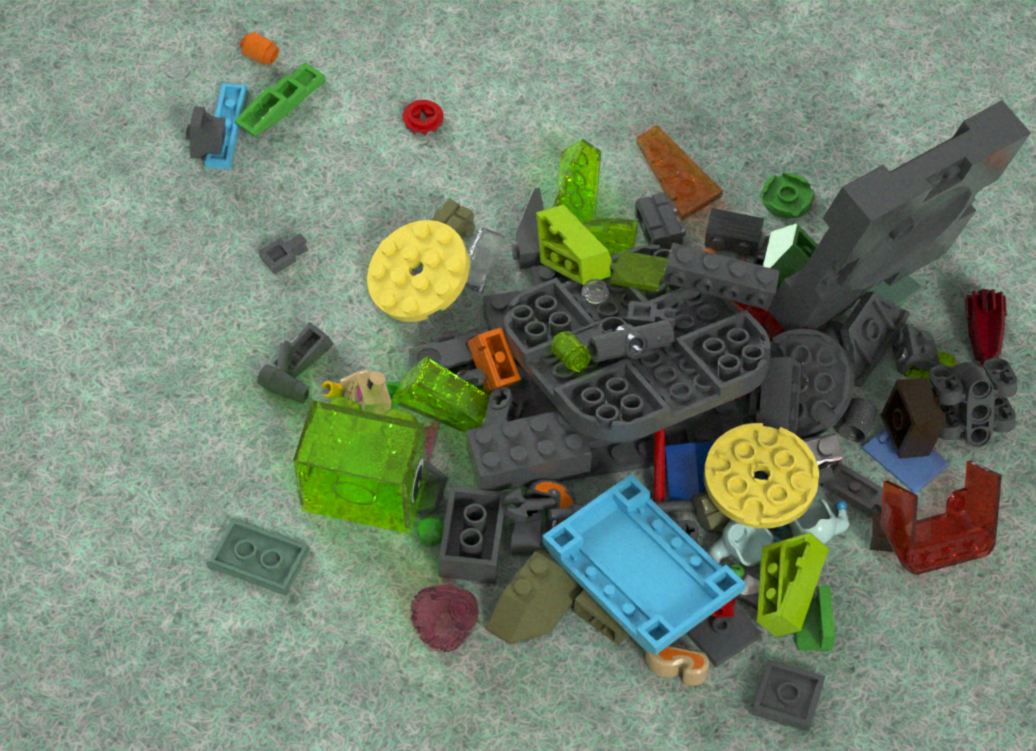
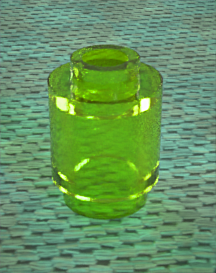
(570, 351)

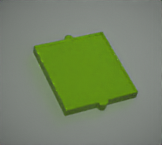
(638, 271)

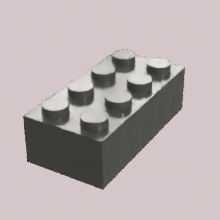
(526, 451)

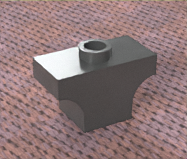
(205, 133)

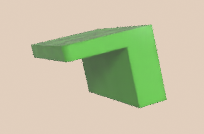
(818, 625)

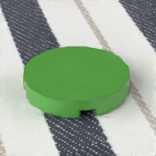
(787, 195)

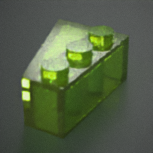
(441, 396)

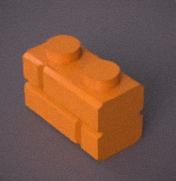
(495, 359)

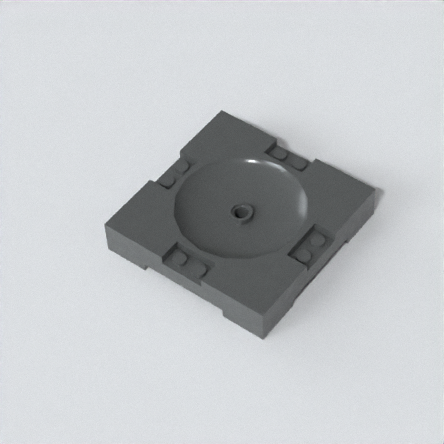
(898, 219)

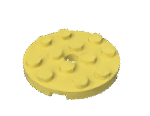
(435, 288)
(754, 501)

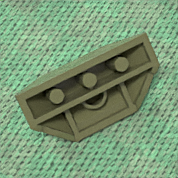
(534, 600)

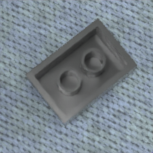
(472, 535)

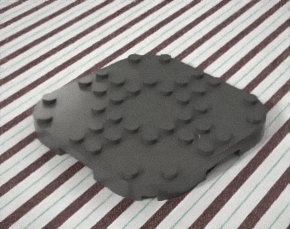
(624, 398)

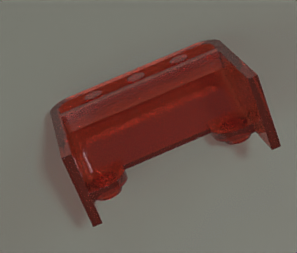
(946, 539)

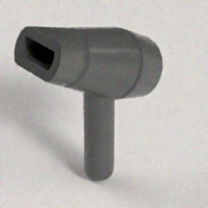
(279, 381)

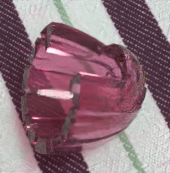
(444, 616)

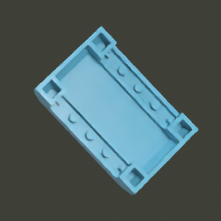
(641, 566)

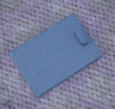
(913, 471)

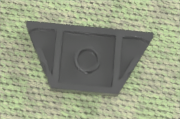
(870, 333)

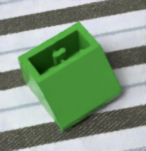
(789, 251)

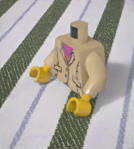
(364, 388)

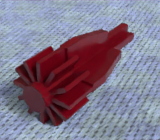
(986, 323)

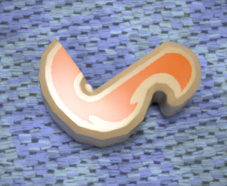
(676, 661)

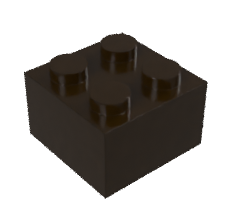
(913, 417)

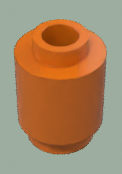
(259, 48)

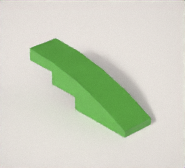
(279, 101)

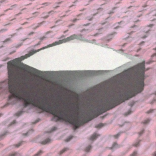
(751, 594)

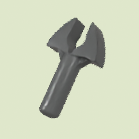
(520, 514)

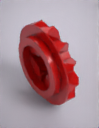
(432, 112)

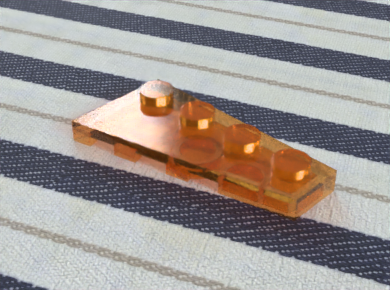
(677, 173)

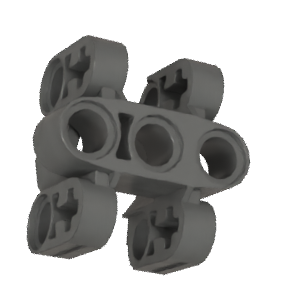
(969, 399)

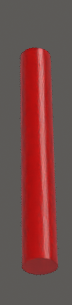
(659, 466)

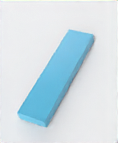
(229, 106)

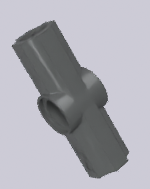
(630, 341)

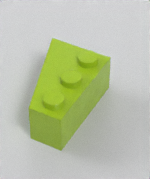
(570, 246)
(788, 582)

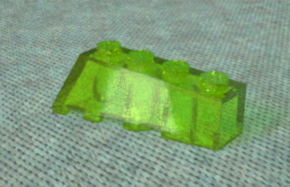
(579, 180)

